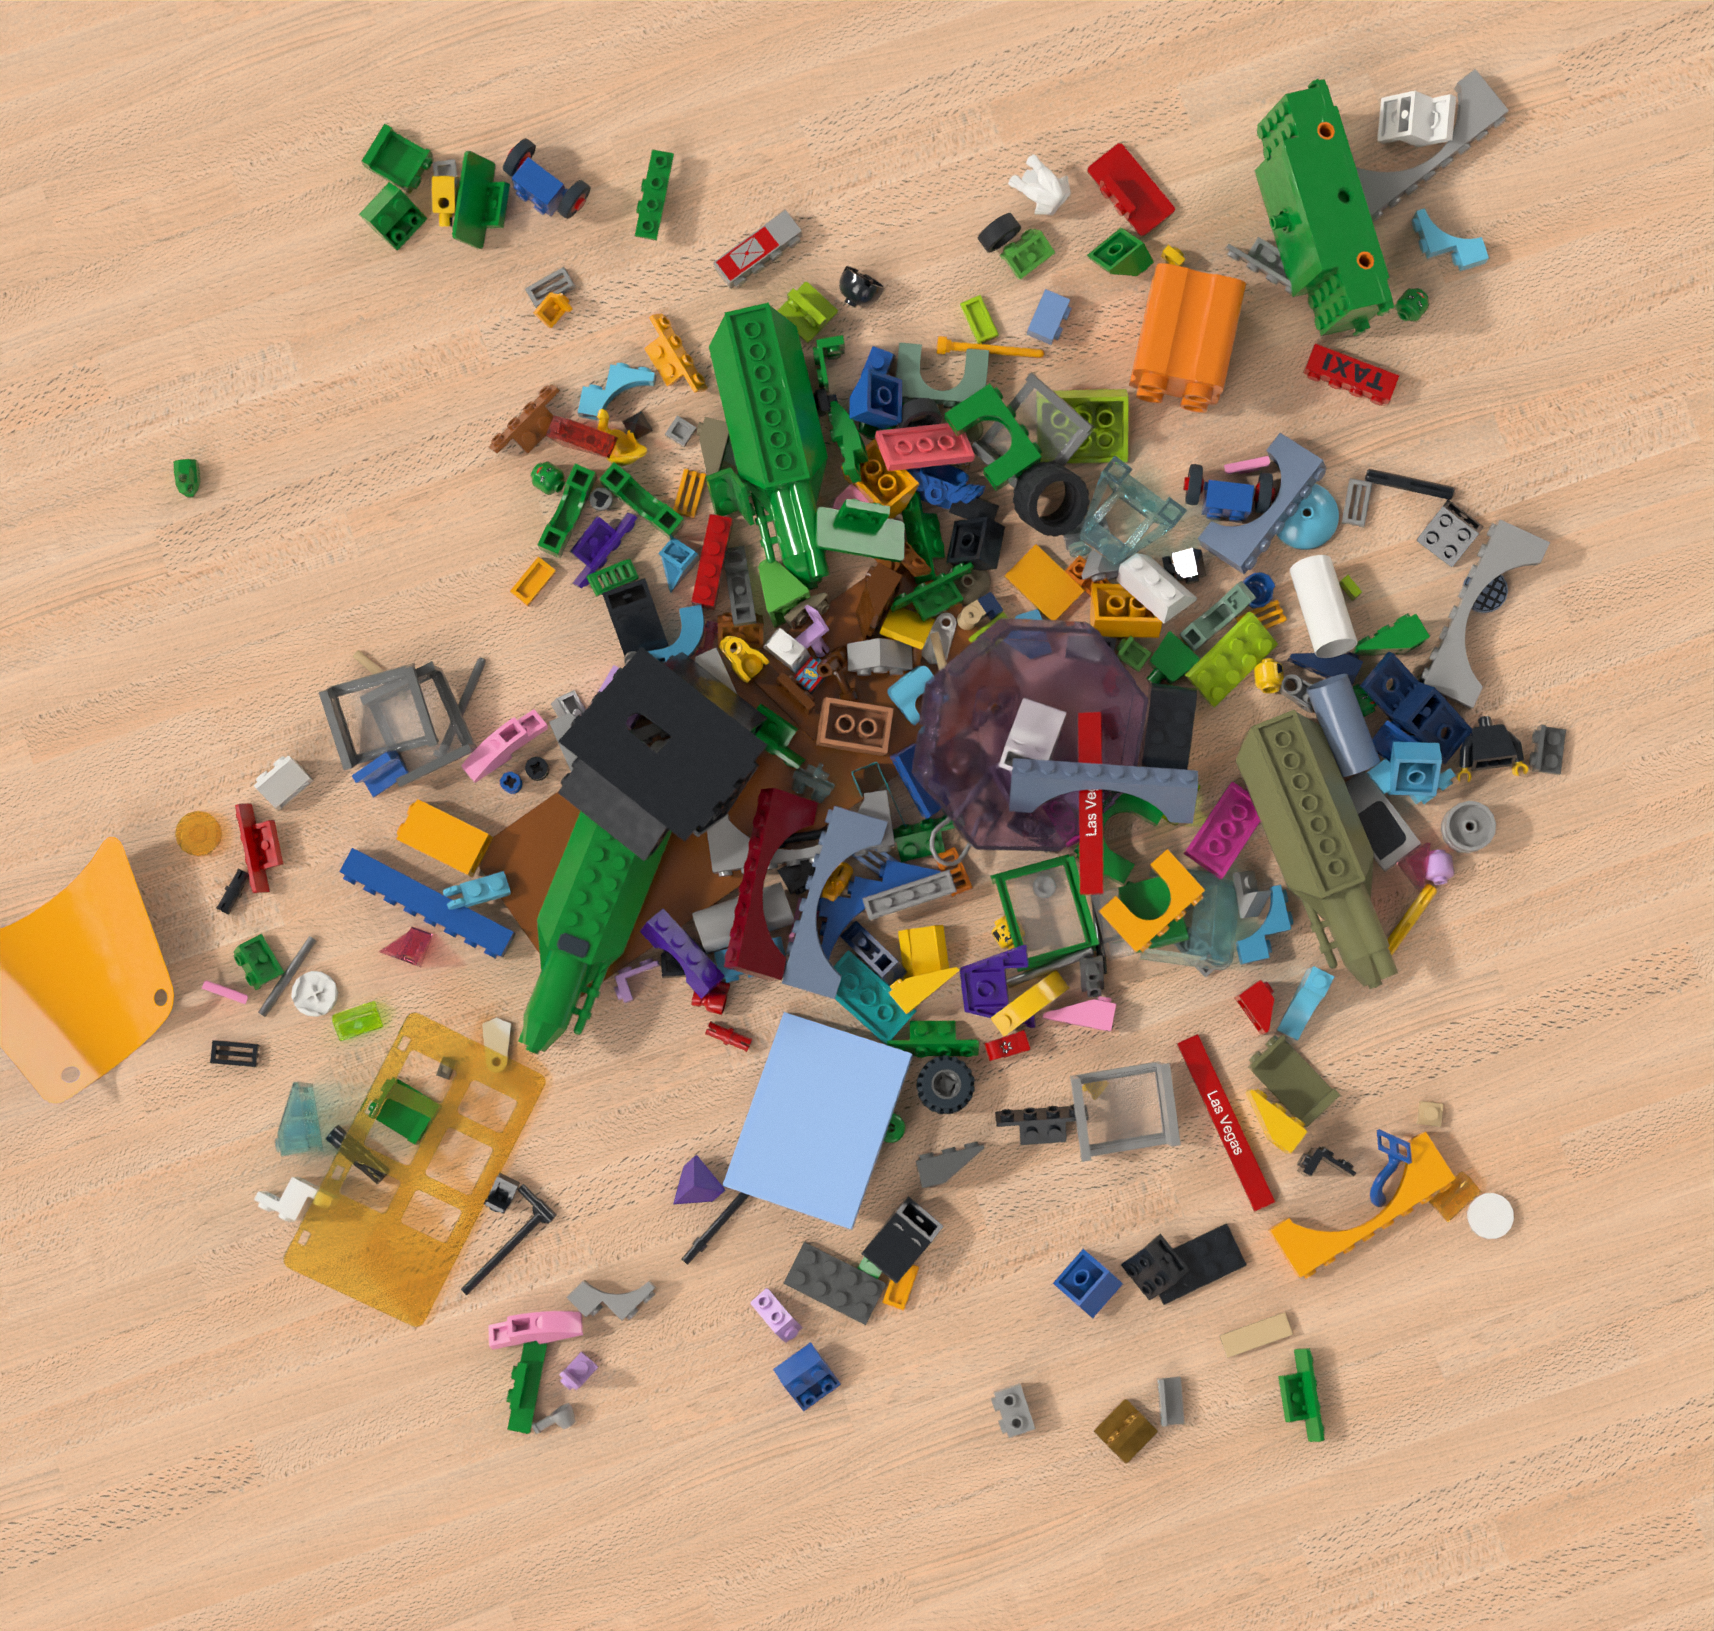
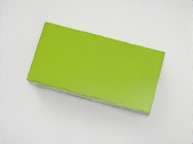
(979, 319)

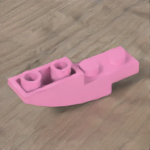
(501, 743)
(535, 1326)

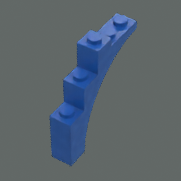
(844, 909)

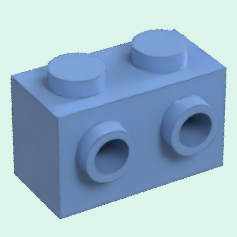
(1048, 317)

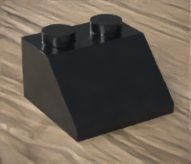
(976, 542)

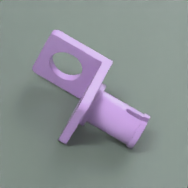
(813, 634)

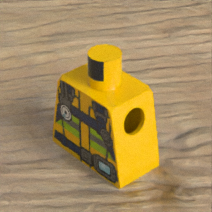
(443, 188)

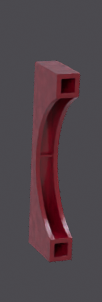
(750, 943)

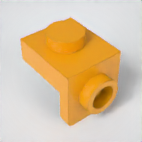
(552, 309)

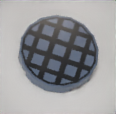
(1491, 596)

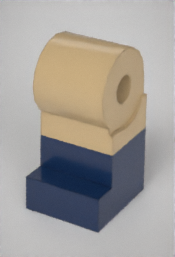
(978, 610)

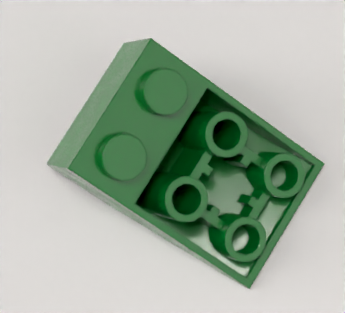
(1401, 638)

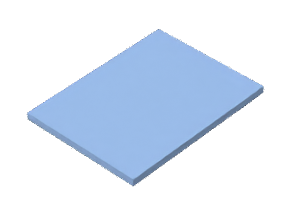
(818, 1120)

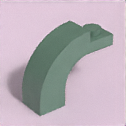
(1217, 616)

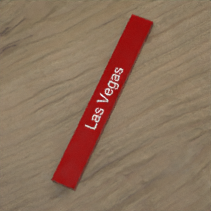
(1091, 808)
(1225, 1122)

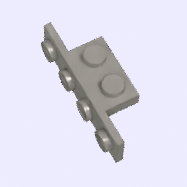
(1263, 258)

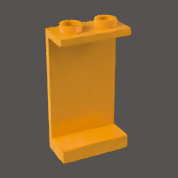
(444, 837)

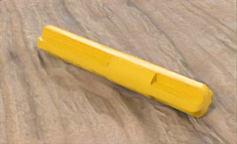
(1411, 917)

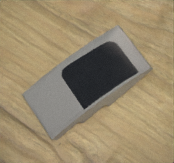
(1383, 825)

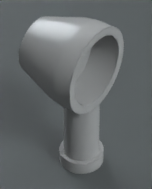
(561, 1416)

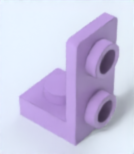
(578, 1371)

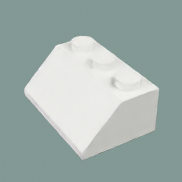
(1154, 587)

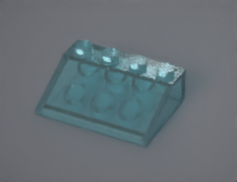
(299, 1126)

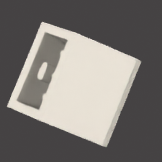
(282, 782)

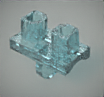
(803, 778)

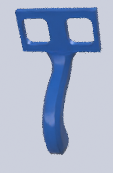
(1376, 1194)

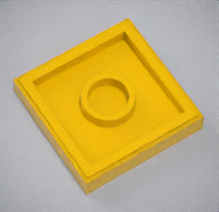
(907, 627)

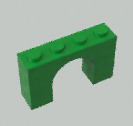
(988, 406)
(1115, 866)

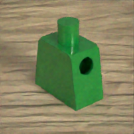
(1171, 660)

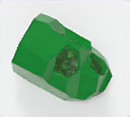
(187, 476)

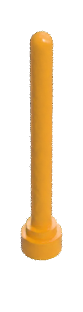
(945, 346)

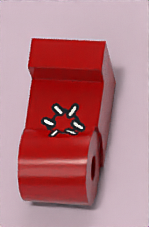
(1007, 1046)

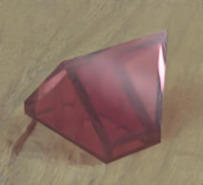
(1415, 865)
(410, 947)

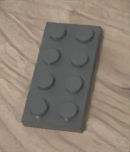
(834, 1283)

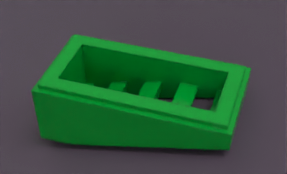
(625, 572)

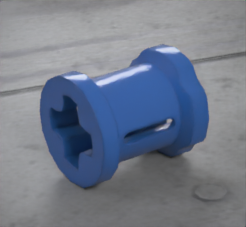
(505, 779)

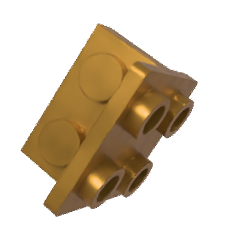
(1125, 1431)

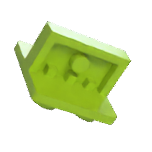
(807, 311)

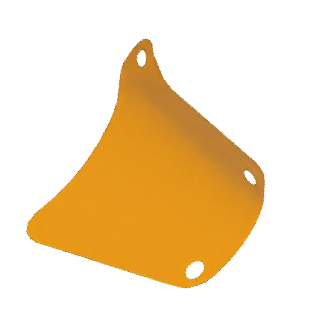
(81, 979)

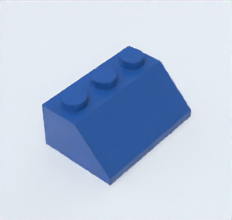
(903, 762)

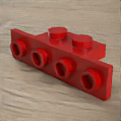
(259, 845)

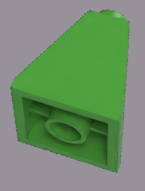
(780, 591)

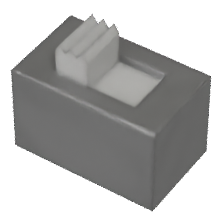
(444, 1071)

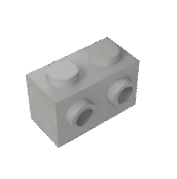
(1013, 1409)

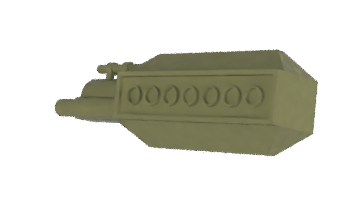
(1317, 839)

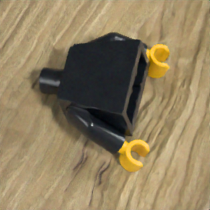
(1490, 748)

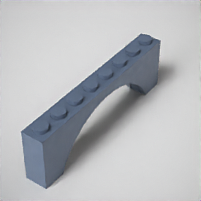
(1167, 789)
(846, 835)

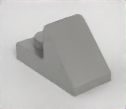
(1248, 897)

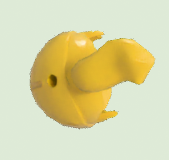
(627, 448)

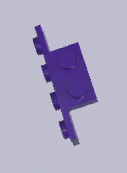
(597, 544)

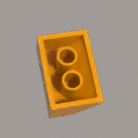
(884, 486)
(1120, 614)

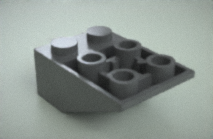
(940, 1168)

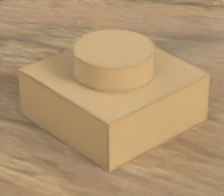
(1430, 1114)

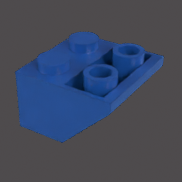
(806, 1376)

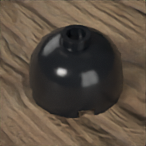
(859, 288)

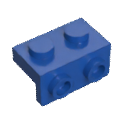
(1386, 735)

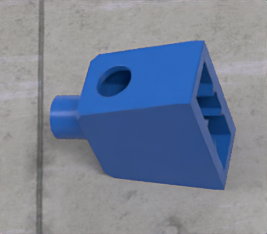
(879, 360)

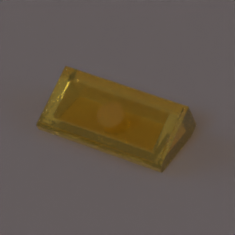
(1455, 1198)

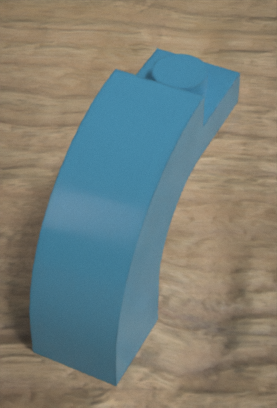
(690, 636)

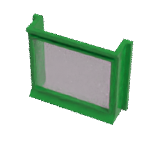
(1046, 910)

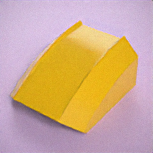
(923, 950)

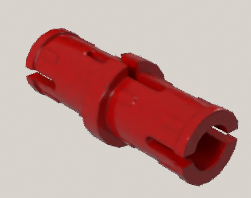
(728, 1036)

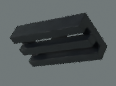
(254, 1055)

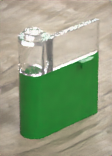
(1146, 901)

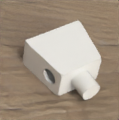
(787, 650)

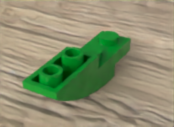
(848, 440)

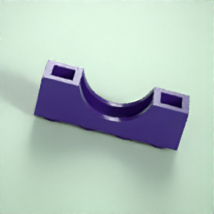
(666, 934)

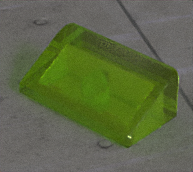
(357, 1021)

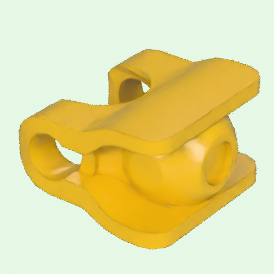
(744, 661)

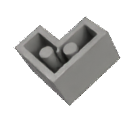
(879, 656)

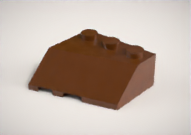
(878, 595)

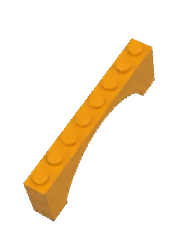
(1310, 1248)

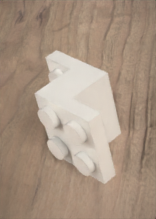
(1416, 119)
(293, 1202)

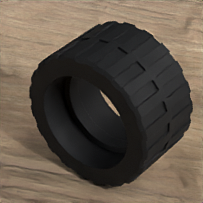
(1071, 510)

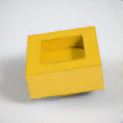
(1173, 256)

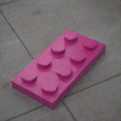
(1224, 831)

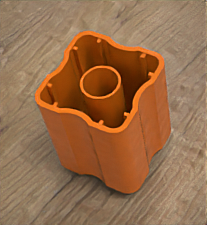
(1187, 336)

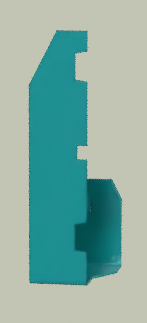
(858, 787)

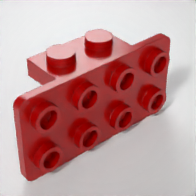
(1130, 189)

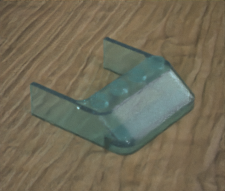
(1212, 926)

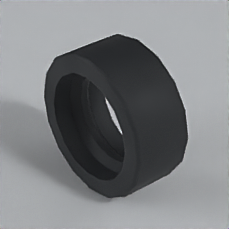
(999, 232)
(920, 407)

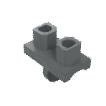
(1092, 975)

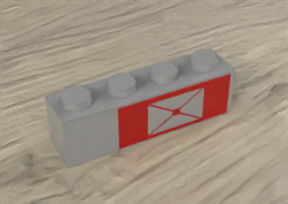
(758, 249)

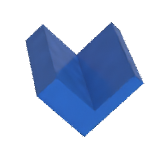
(381, 772)

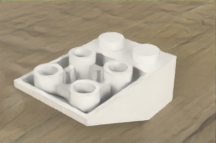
(1033, 733)

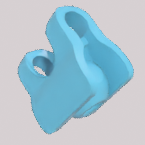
(907, 689)

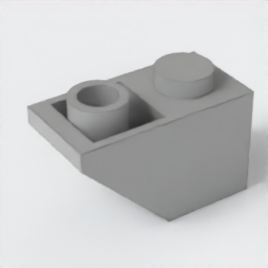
(1099, 568)

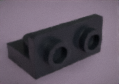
(796, 876)

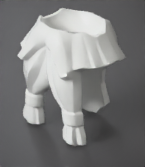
(1042, 187)

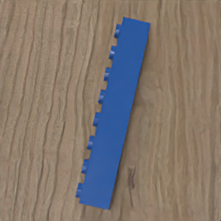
(427, 902)

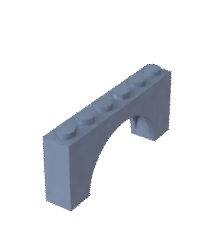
(1243, 544)

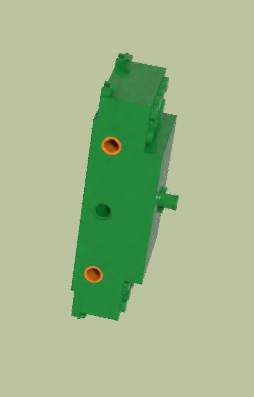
(1321, 212)

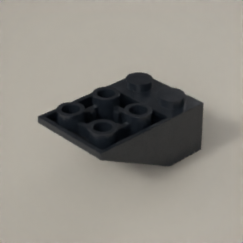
(635, 617)
(902, 1239)

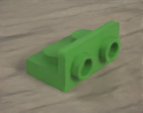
(1027, 252)

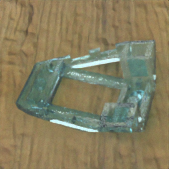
(1140, 498)

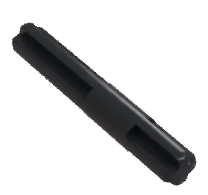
(1409, 484)

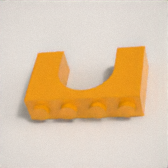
(1183, 891)

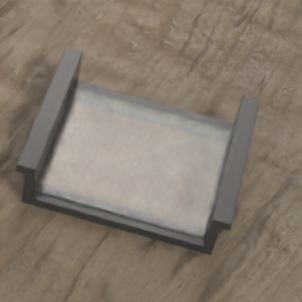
(1048, 420)
(378, 715)
(449, 725)

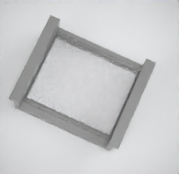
(1125, 1109)

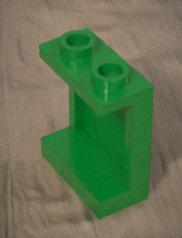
(397, 159)

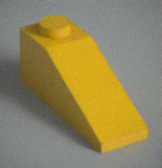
(916, 989)

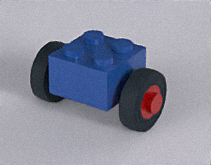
(540, 186)
(1228, 498)

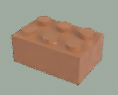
(854, 726)

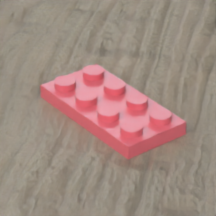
(923, 447)

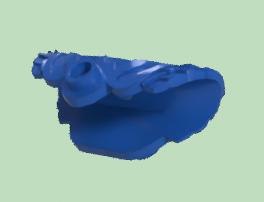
(945, 485)

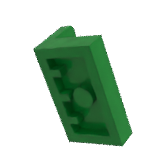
(257, 962)

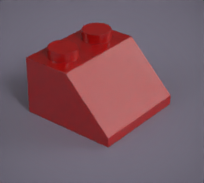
(1257, 1005)

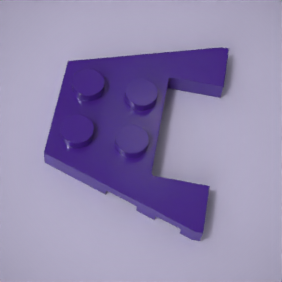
(986, 983)

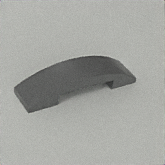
(739, 586)

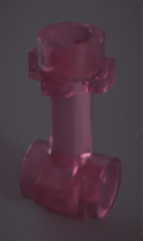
(711, 628)

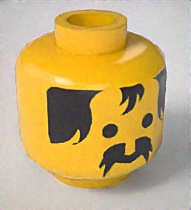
(1269, 676)
(1002, 934)

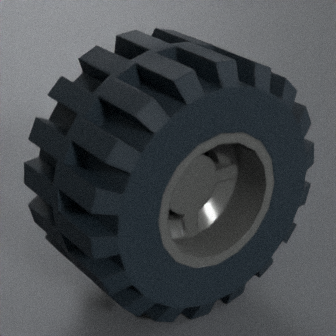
(945, 1085)

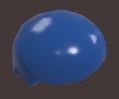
(1262, 588)

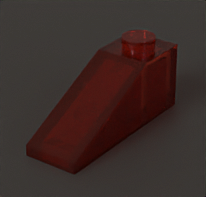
(581, 437)

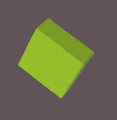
(1350, 587)

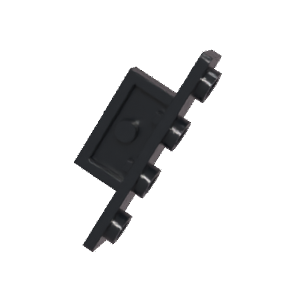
(1038, 1124)

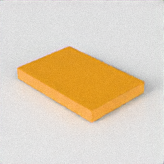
(1044, 583)

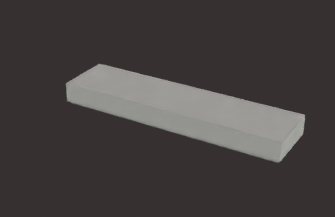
(909, 895)

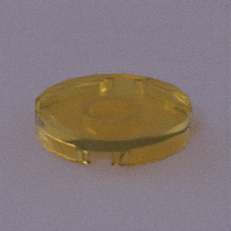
(198, 833)

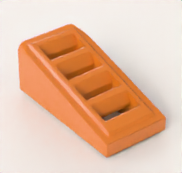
(960, 889)

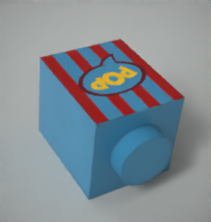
(808, 675)

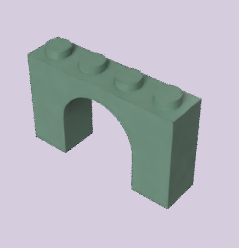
(914, 387)

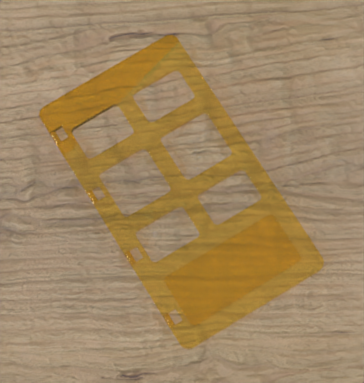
(373, 1252)

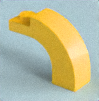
(1030, 1003)

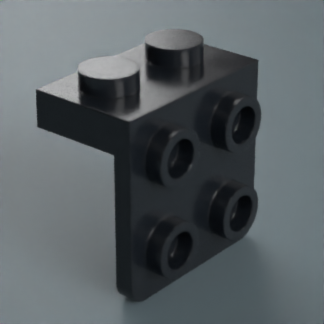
(1310, 1161)

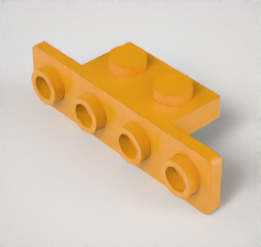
(671, 358)

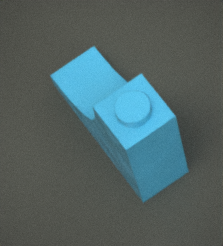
(1304, 1002)

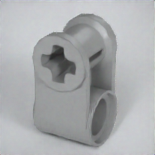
(1299, 695)

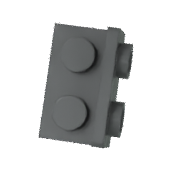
(1548, 750)

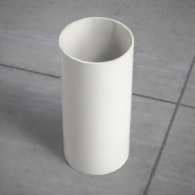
(1323, 606)

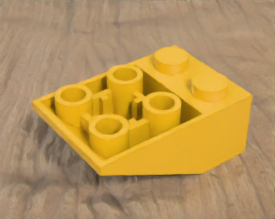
(1276, 1125)

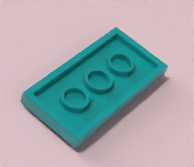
(869, 998)

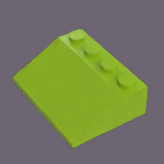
(1109, 414)

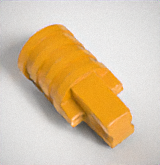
(837, 881)

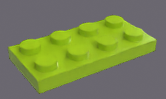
(1231, 659)

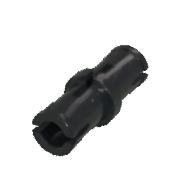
(233, 891)

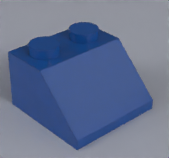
(877, 400)
(1087, 1283)

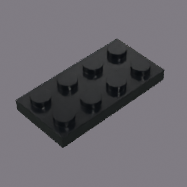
(1208, 1259)

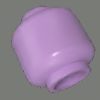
(1439, 867)

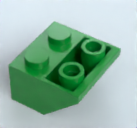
(393, 216)

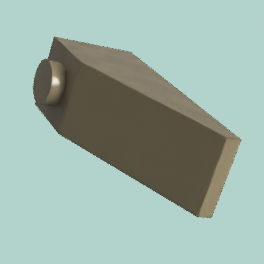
(713, 442)

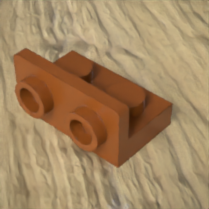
(751, 633)

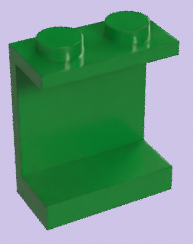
(403, 1119)

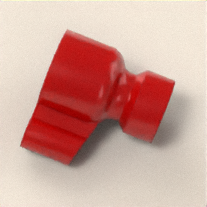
(715, 1000)

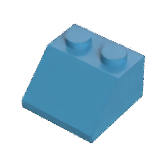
(1415, 768)

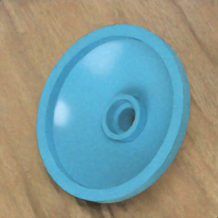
(1318, 528)

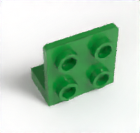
(827, 347)
(730, 494)

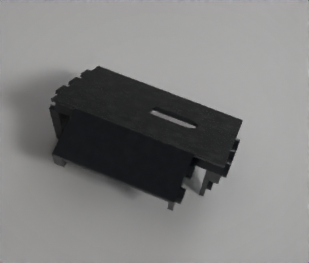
(691, 778)

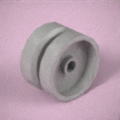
(1481, 829)

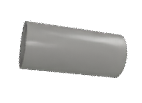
(716, 921)

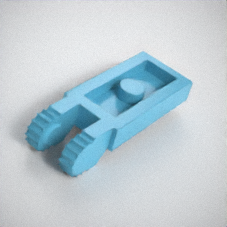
(478, 891)

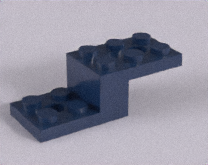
(1415, 706)

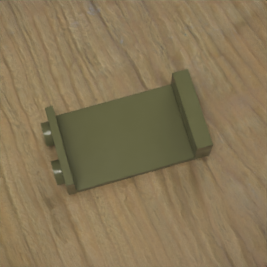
(1292, 1080)

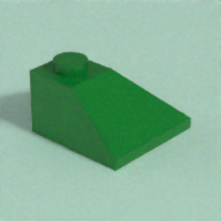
(1122, 254)

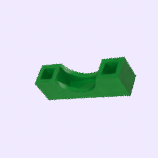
(641, 501)
(568, 512)

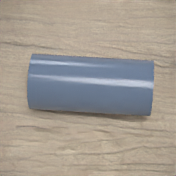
(1343, 724)

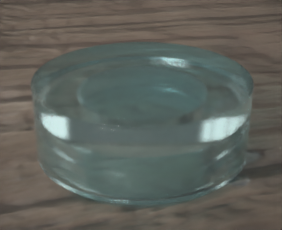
(1079, 548)

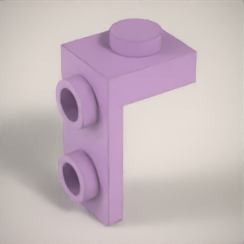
(623, 990)
(776, 1316)

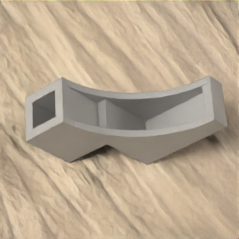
(588, 1300)

